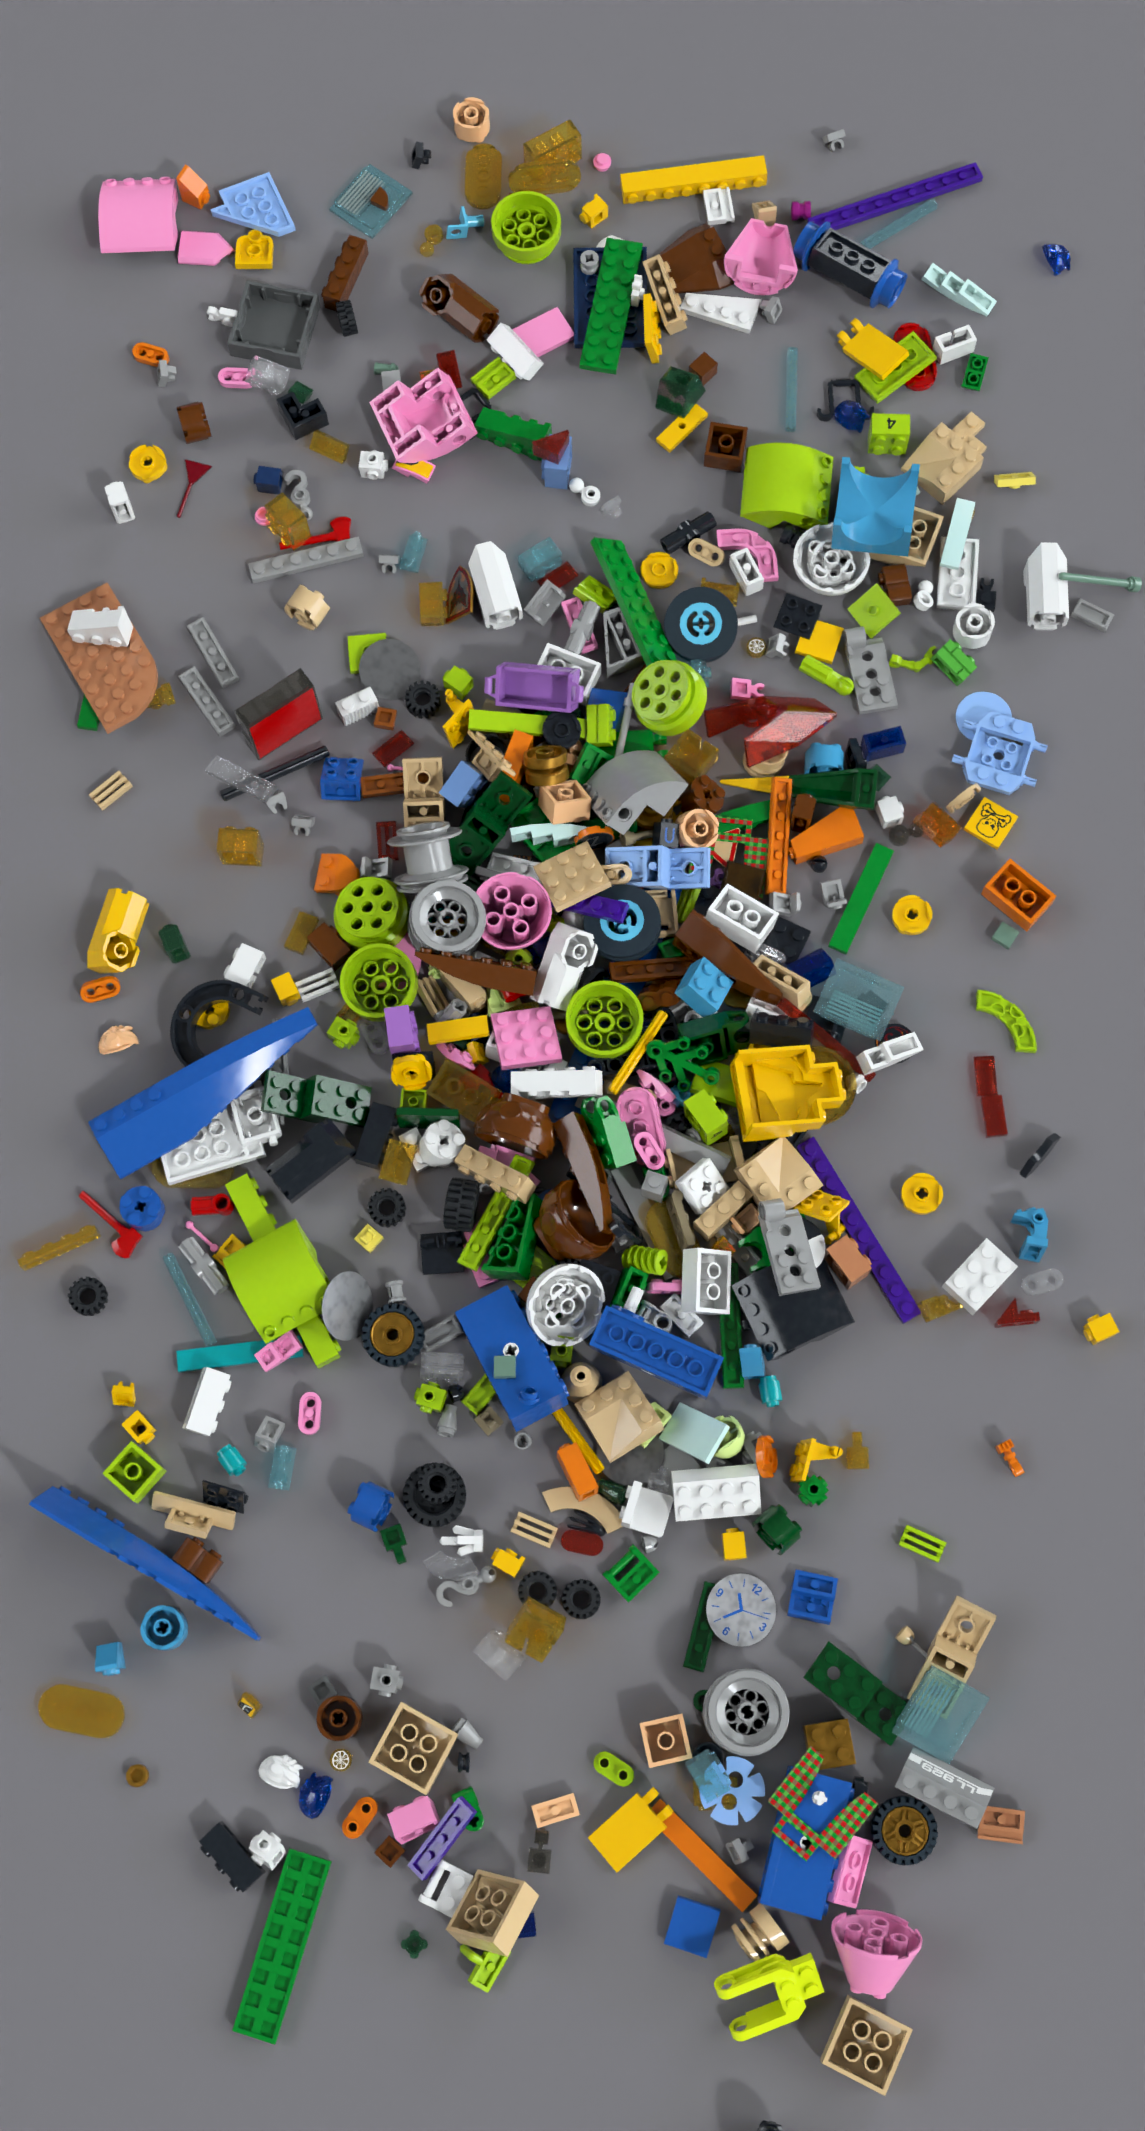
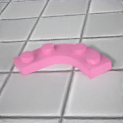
(760, 549)

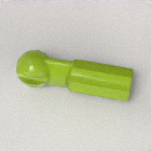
(826, 675)

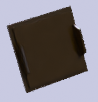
(744, 878)

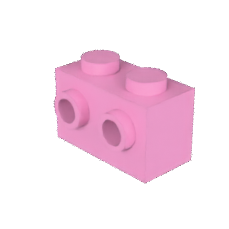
(413, 1819)

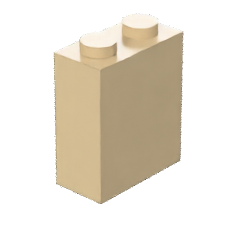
(470, 993)

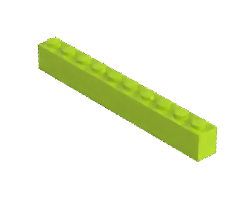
(259, 1223)

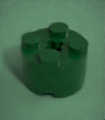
(777, 1529)

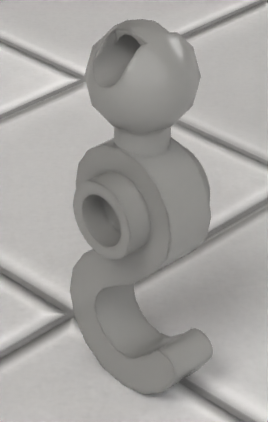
(300, 495)
(467, 1586)

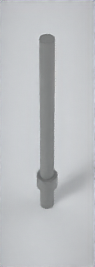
(625, 722)

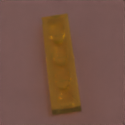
(51, 1250)

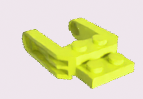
(793, 1982)

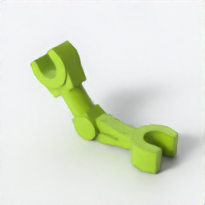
(897, 661)

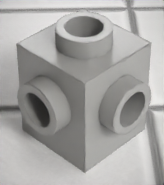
(378, 1680)

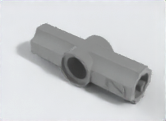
(582, 627)
(204, 1266)

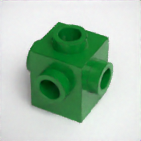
(810, 1498)

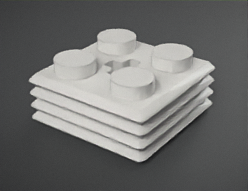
(692, 1183)

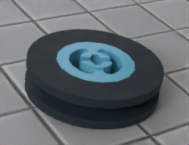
(698, 602)
(632, 941)

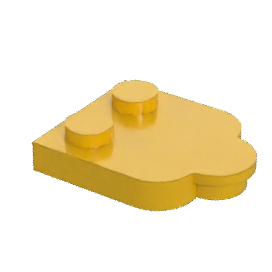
(254, 251)

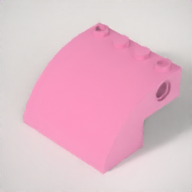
(138, 215)
(423, 419)

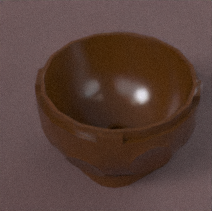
(517, 1126)
(568, 1225)

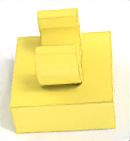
(368, 1238)

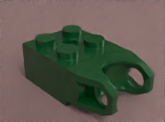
(717, 1033)

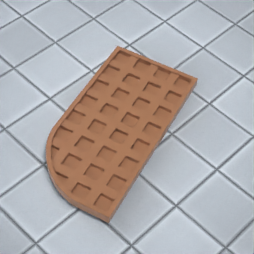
(113, 679)

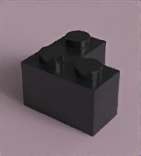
(302, 419)

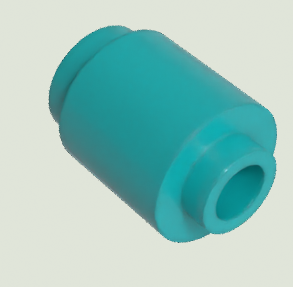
(770, 1391)
(231, 1460)

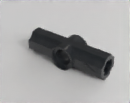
(687, 532)

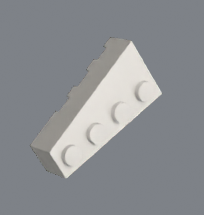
(557, 1084)

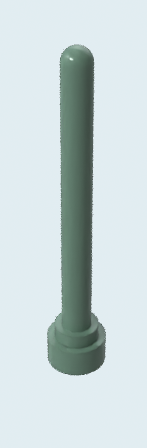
(1132, 584)

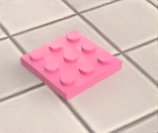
(526, 1038)

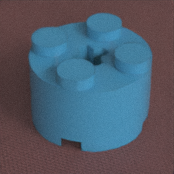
(823, 758)
(154, 1621)

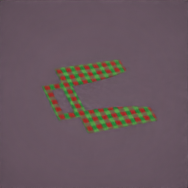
(755, 848)
(838, 1831)

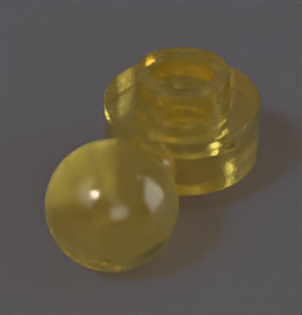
(427, 248)

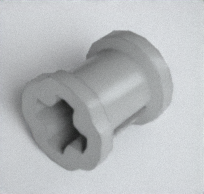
(395, 1292)

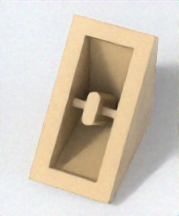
(765, 211)

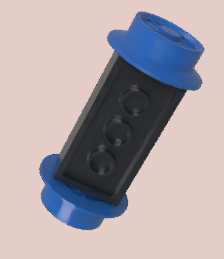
(850, 264)

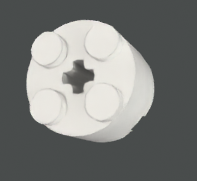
(973, 626)
(441, 1144)

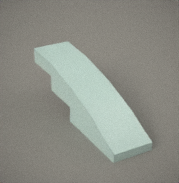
(956, 289)
(957, 534)
(540, 833)

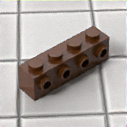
(346, 272)

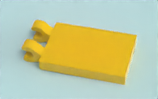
(872, 349)
(630, 1829)

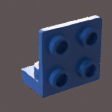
(341, 779)

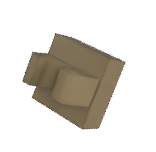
(489, 1421)

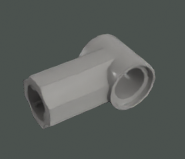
(453, 1011)

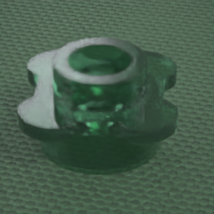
(407, 1944)

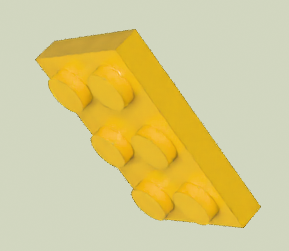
(651, 330)

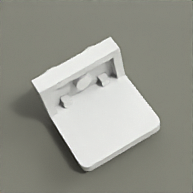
(646, 1510)

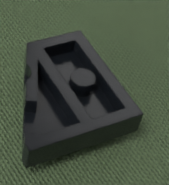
(854, 755)

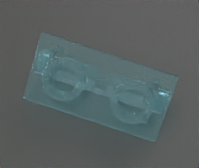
(413, 552)
(282, 1467)

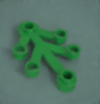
(681, 1061)

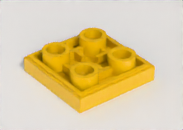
(822, 642)

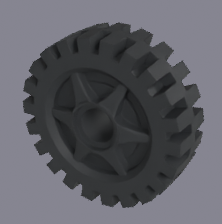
(426, 1512)

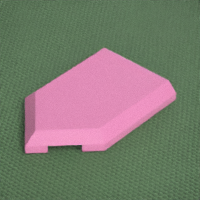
(202, 248)

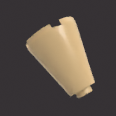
(578, 1388)

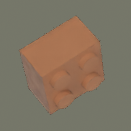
(847, 1261)

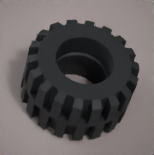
(461, 1204)

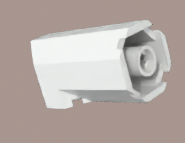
(494, 586)
(1044, 590)
(563, 965)

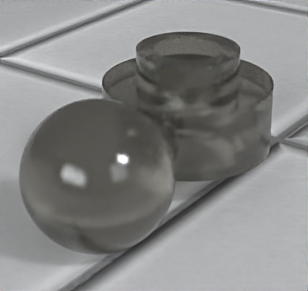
(914, 830)

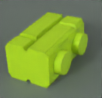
(600, 725)

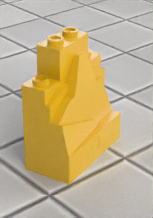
(783, 1091)

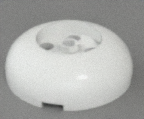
(817, 578)
(578, 1316)

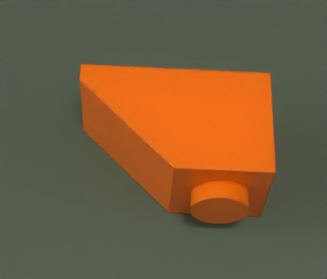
(192, 188)

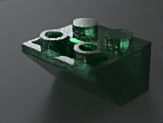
(678, 392)

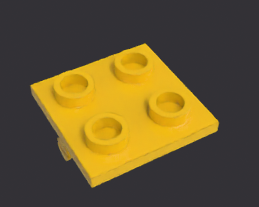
(457, 726)
(825, 1208)
(807, 1451)

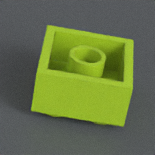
(413, 1098)

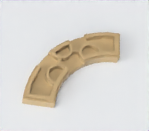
(596, 1506)

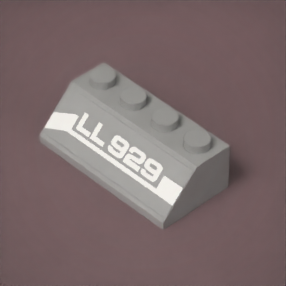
(944, 1787)

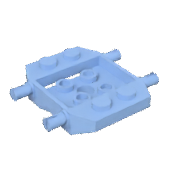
(1005, 774)

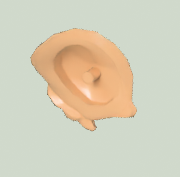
(117, 1039)

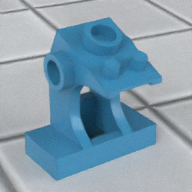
(1037, 1242)

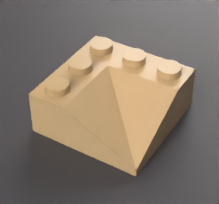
(944, 463)
(923, 537)
(778, 1173)
(619, 1416)
(413, 1748)
(492, 1912)
(866, 2045)

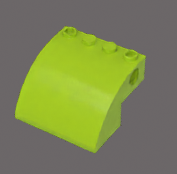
(786, 485)
(278, 1280)

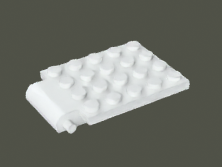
(228, 1141)

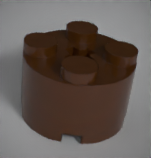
(193, 422)
(702, 794)
(326, 1718)

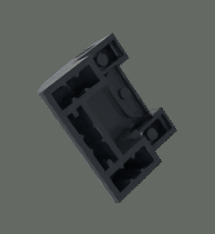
(791, 1319)

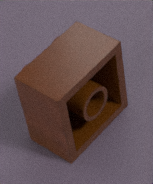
(725, 446)

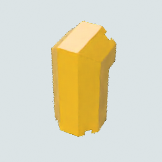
(117, 932)

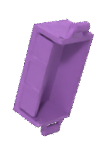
(536, 687)

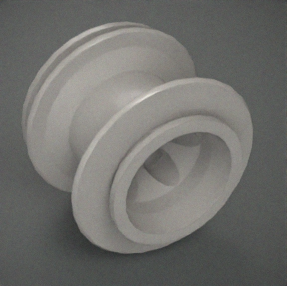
(427, 855)
(447, 895)
(726, 1732)

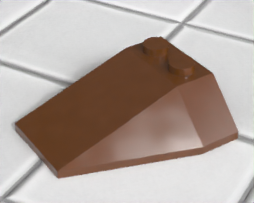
(697, 261)

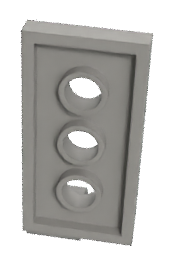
(855, 647)
(771, 1217)

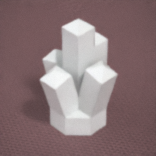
(470, 1539)

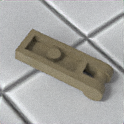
(680, 1220)

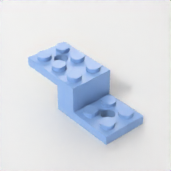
(663, 867)

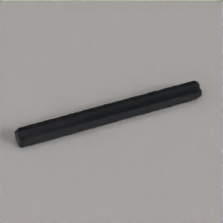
(282, 770)

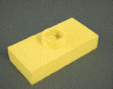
(1015, 480)

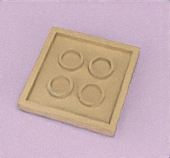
(572, 876)

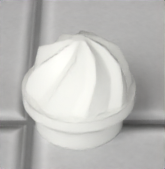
(861, 1082)

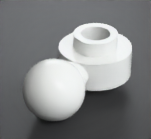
(577, 485)
(923, 599)

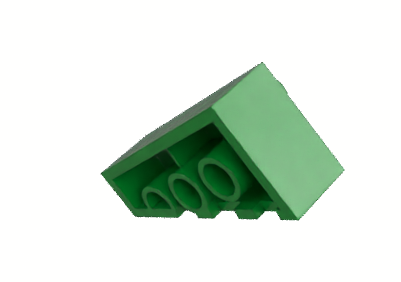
(511, 431)
(516, 1243)

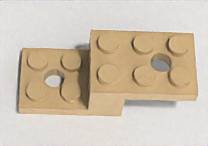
(423, 800)
(955, 1647)

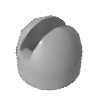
(519, 1442)
(649, 1543)

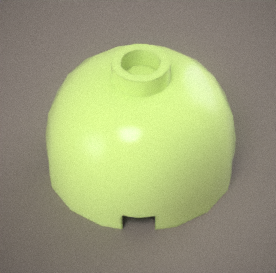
(733, 1440)

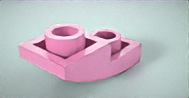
(451, 1052)
(652, 1083)

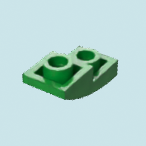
(975, 372)

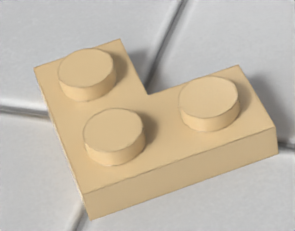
(968, 429)

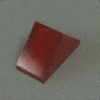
(448, 364)
(551, 447)

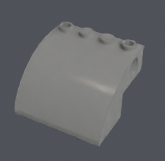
(632, 784)

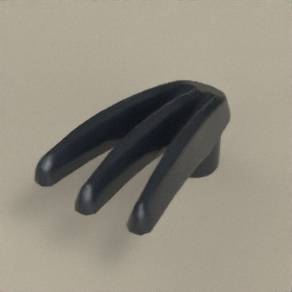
(591, 1526)

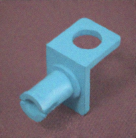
(465, 223)

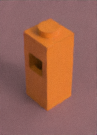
(577, 1471)

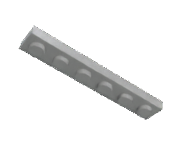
(306, 559)

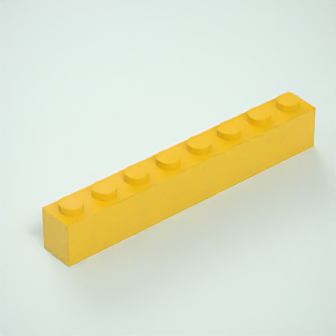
(693, 179)

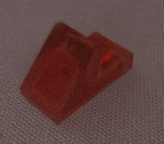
(1011, 1317)

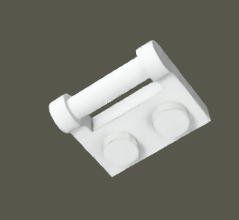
(452, 1891)

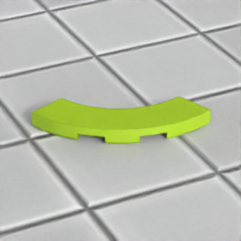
(1011, 1016)

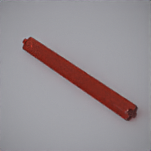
(825, 1038)

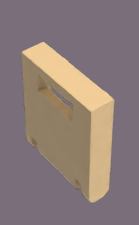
(667, 910)

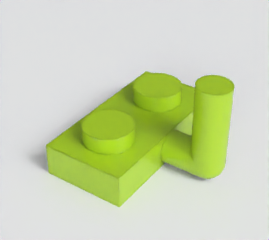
(486, 1968)

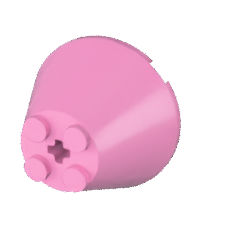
(515, 910)
(874, 1949)

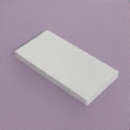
(958, 586)

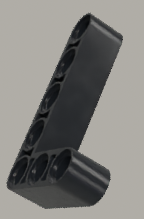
(668, 1028)

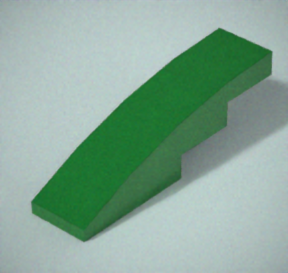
(758, 812)

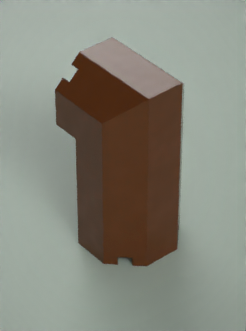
(459, 306)

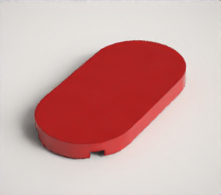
(928, 374)

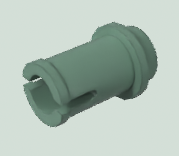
(380, 367)

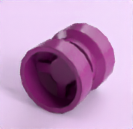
(800, 210)

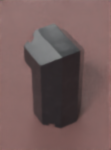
(310, 1161)

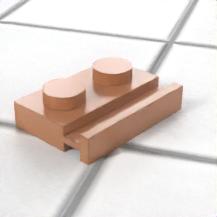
(1002, 1825)

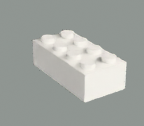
(716, 1492)

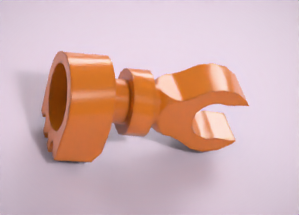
(1014, 1465)

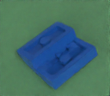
(611, 697)
(812, 1597)
(692, 1926)

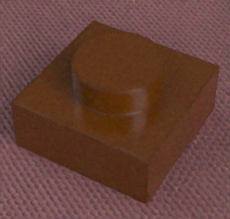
(389, 1851)

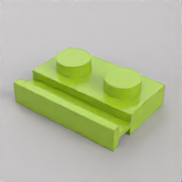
(493, 378)
(595, 591)

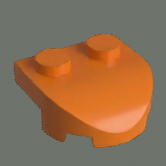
(335, 873)

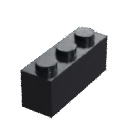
(780, 1030)
(376, 1135)
(231, 1857)

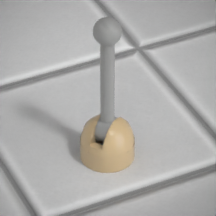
(906, 1637)

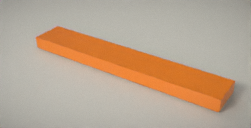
(778, 835)
(706, 1860)

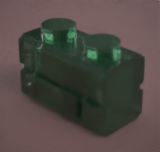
(174, 943)

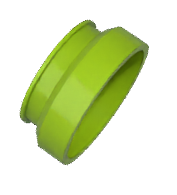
(526, 214)
(679, 713)
(393, 921)
(356, 974)
(604, 994)

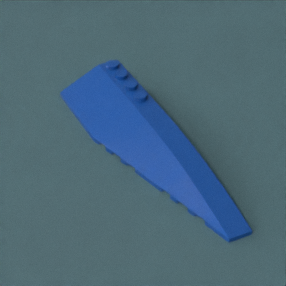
(190, 1098)
(134, 1551)

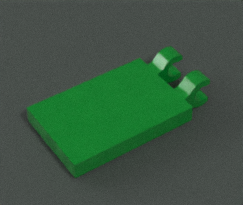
(636, 741)

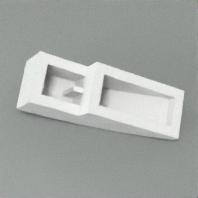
(889, 1053)

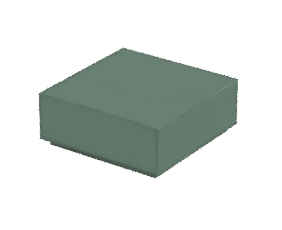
(1005, 935)
(504, 1367)

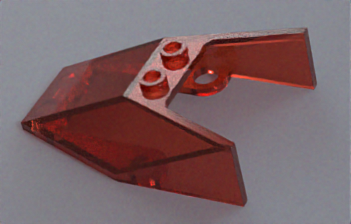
(783, 722)

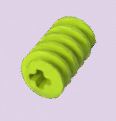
(646, 1259)

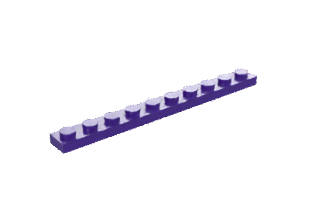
(900, 197)
(860, 1231)

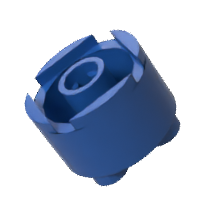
(153, 1208)
(371, 1505)

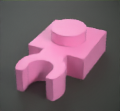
(743, 690)

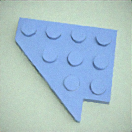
(255, 206)

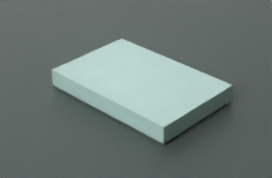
(694, 1432)

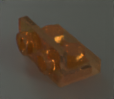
(937, 824)

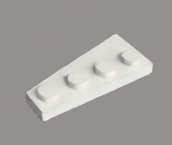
(723, 310)

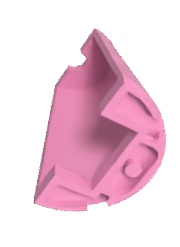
(761, 259)

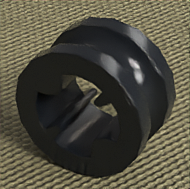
(463, 1762)

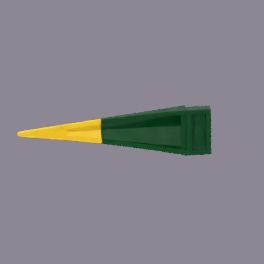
(840, 788)

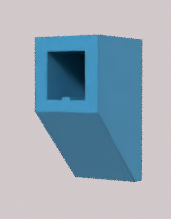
(752, 1362)
(110, 1659)

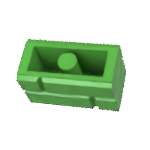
(954, 662)

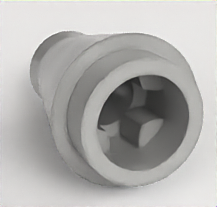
(448, 1421)
(467, 1733)

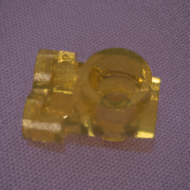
(162, 696)

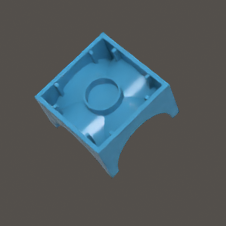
(874, 511)

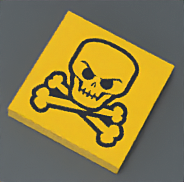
(990, 823)

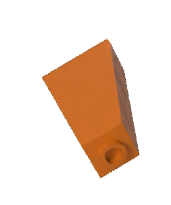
(518, 745)
(829, 835)

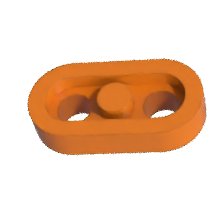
(151, 352)
(101, 990)
(359, 1817)

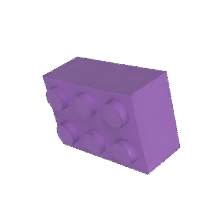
(402, 1030)

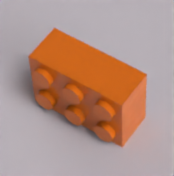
(1018, 895)

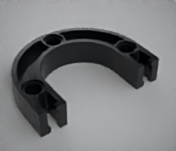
(197, 1001)

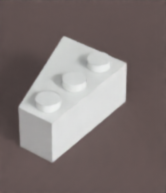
(101, 627)

